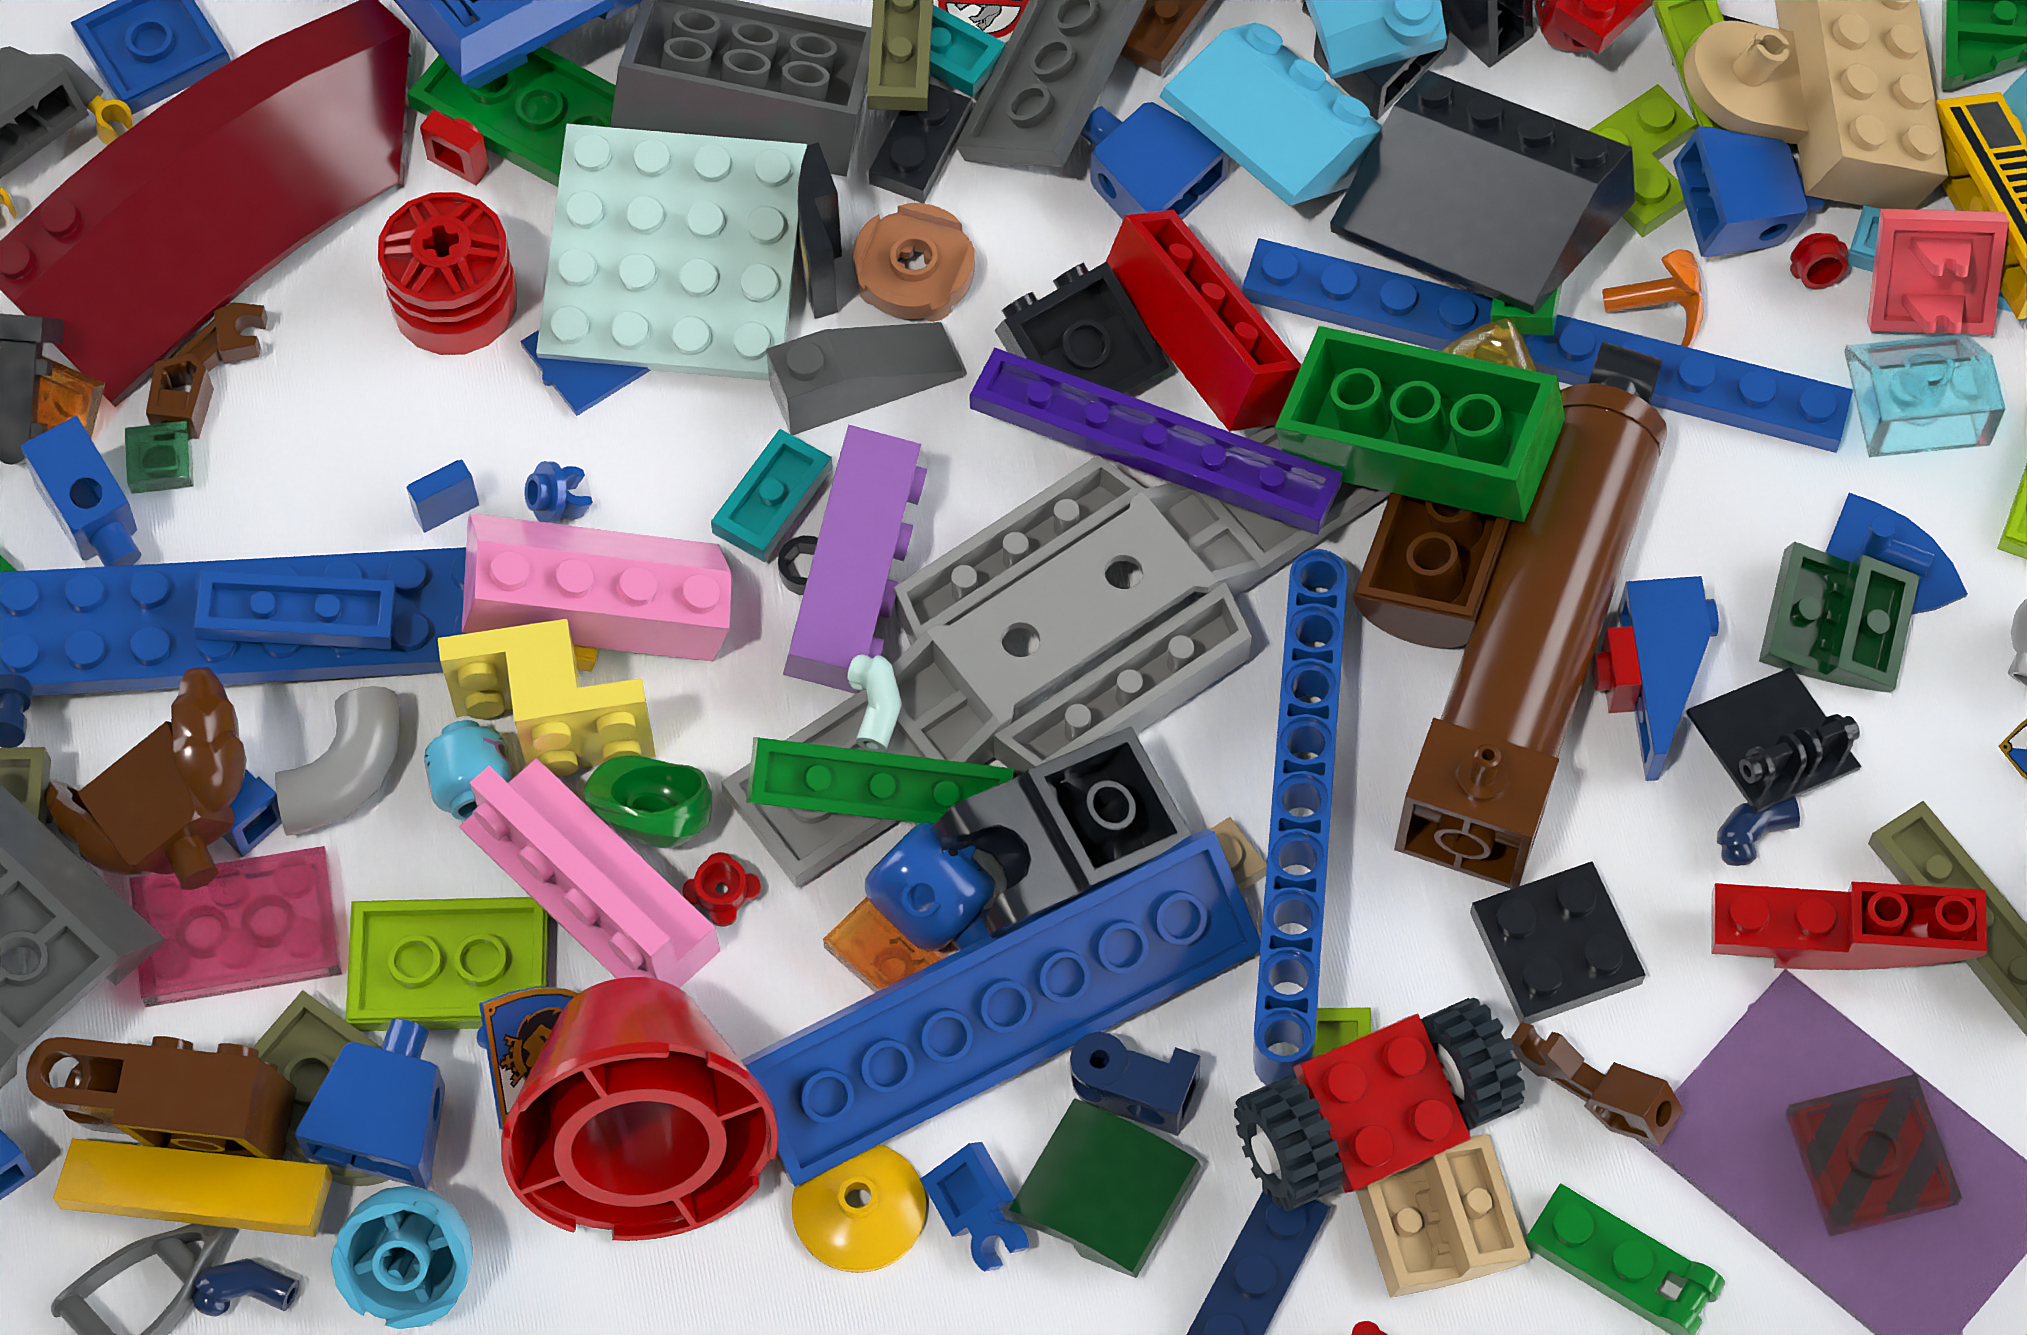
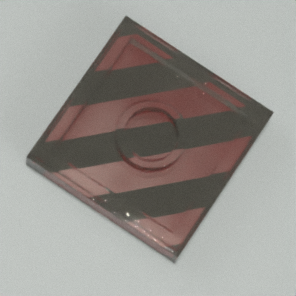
(1873, 1155)

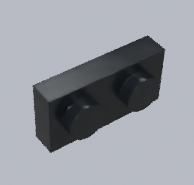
(920, 145)

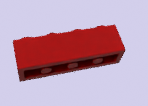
(1203, 320)

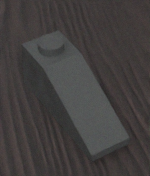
(857, 370)

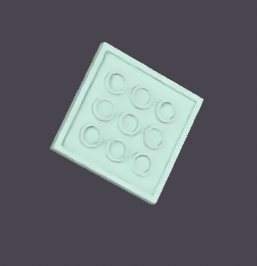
(671, 251)

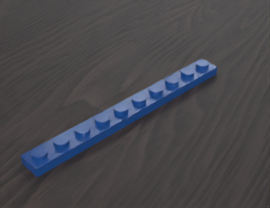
(1438, 314)

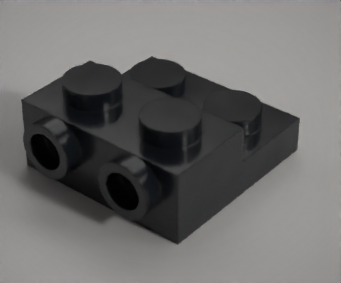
(1084, 331)

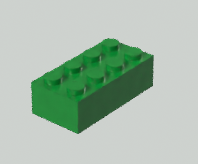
(1423, 422)

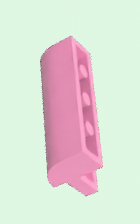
(588, 877)

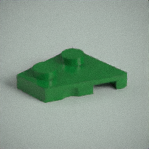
(1981, 39)

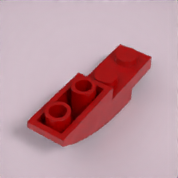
(1851, 929)

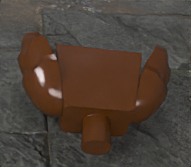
(165, 794)

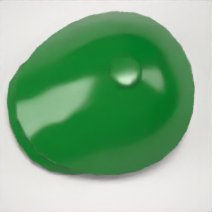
(651, 799)

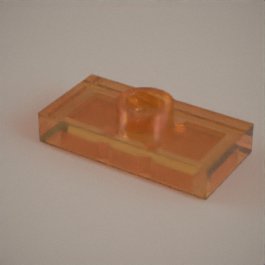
(875, 948)

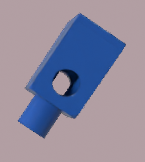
(1152, 161)
(1740, 191)
(82, 494)
(378, 1109)

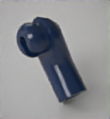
(1746, 827)
(241, 1278)

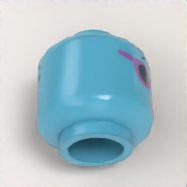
(457, 759)

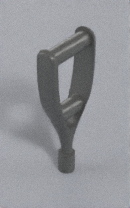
(172, 1251)

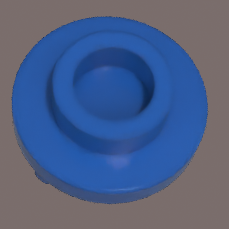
(548, 493)

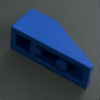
(1671, 637)

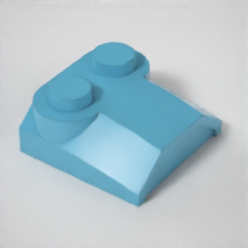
(1375, 32)

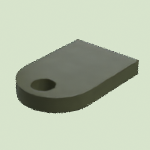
(304, 1048)

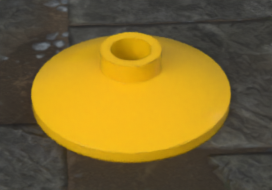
(864, 1236)

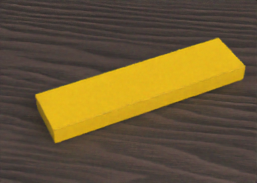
(193, 1187)

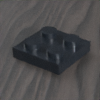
(1557, 943)

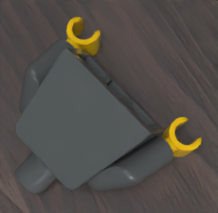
(42, 101)

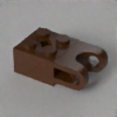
(170, 1094)

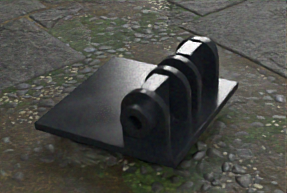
(1776, 739)

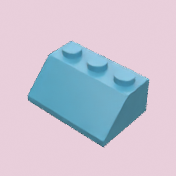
(1274, 113)

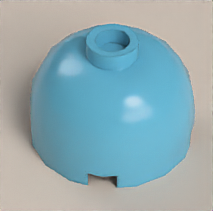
(403, 1257)

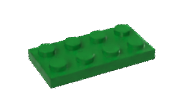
(523, 110)

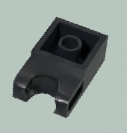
(1066, 826)

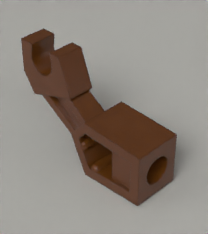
(191, 365)
(1620, 1098)

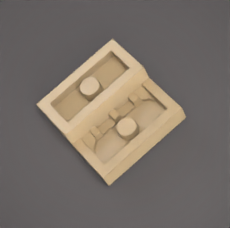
(1443, 1220)

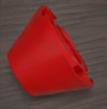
(637, 1117)

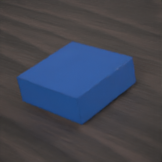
(442, 495)

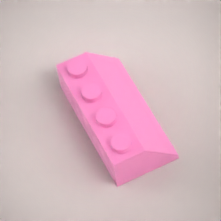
(608, 584)

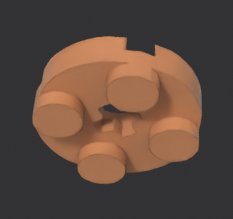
(920, 292)

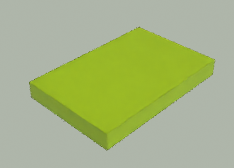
(441, 958)

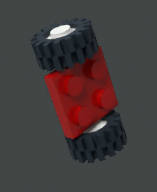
(1379, 1103)

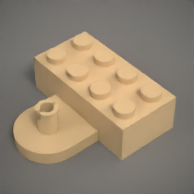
(1838, 83)

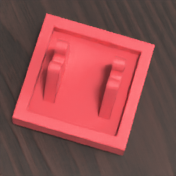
(1937, 271)

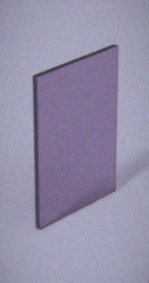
(1740, 1153)

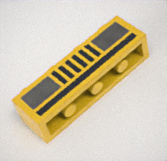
(1989, 174)

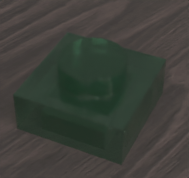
(159, 457)

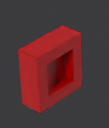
(455, 146)
(1618, 670)

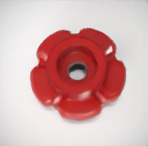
(1819, 260)

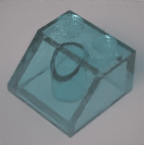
(1925, 394)

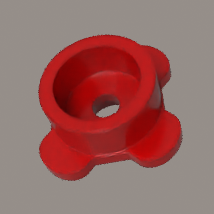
(716, 871)

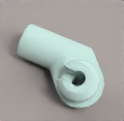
(883, 697)

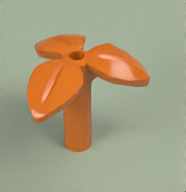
(1682, 288)

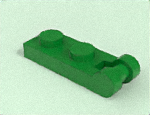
(1622, 1262)

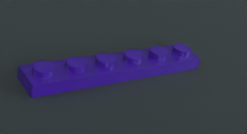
(1156, 441)

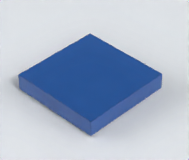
(149, 48)

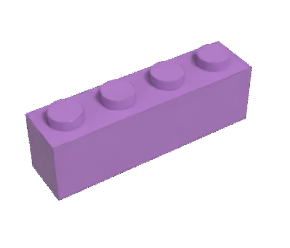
(854, 557)

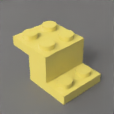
(539, 678)

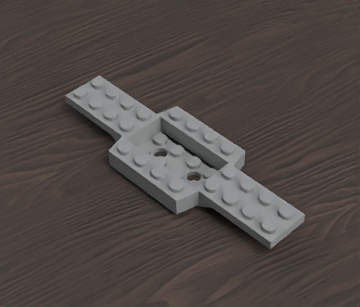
(1047, 575)

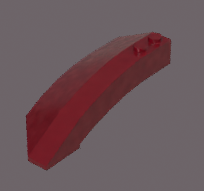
(214, 192)

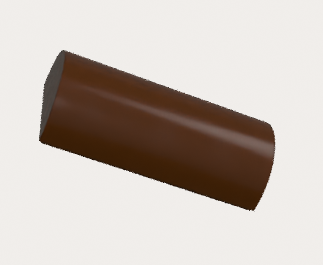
(1429, 571)

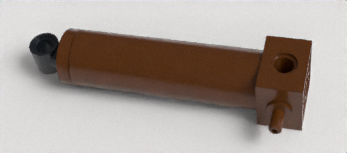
(1525, 662)

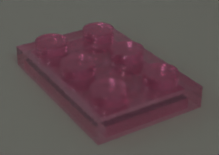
(244, 931)

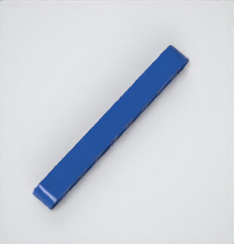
(1295, 838)

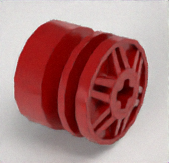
(448, 273)

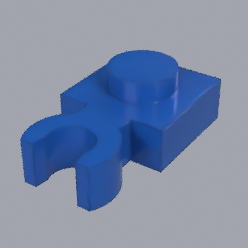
(970, 1199)

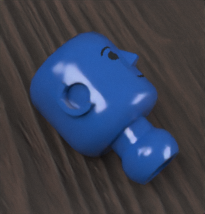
(931, 891)

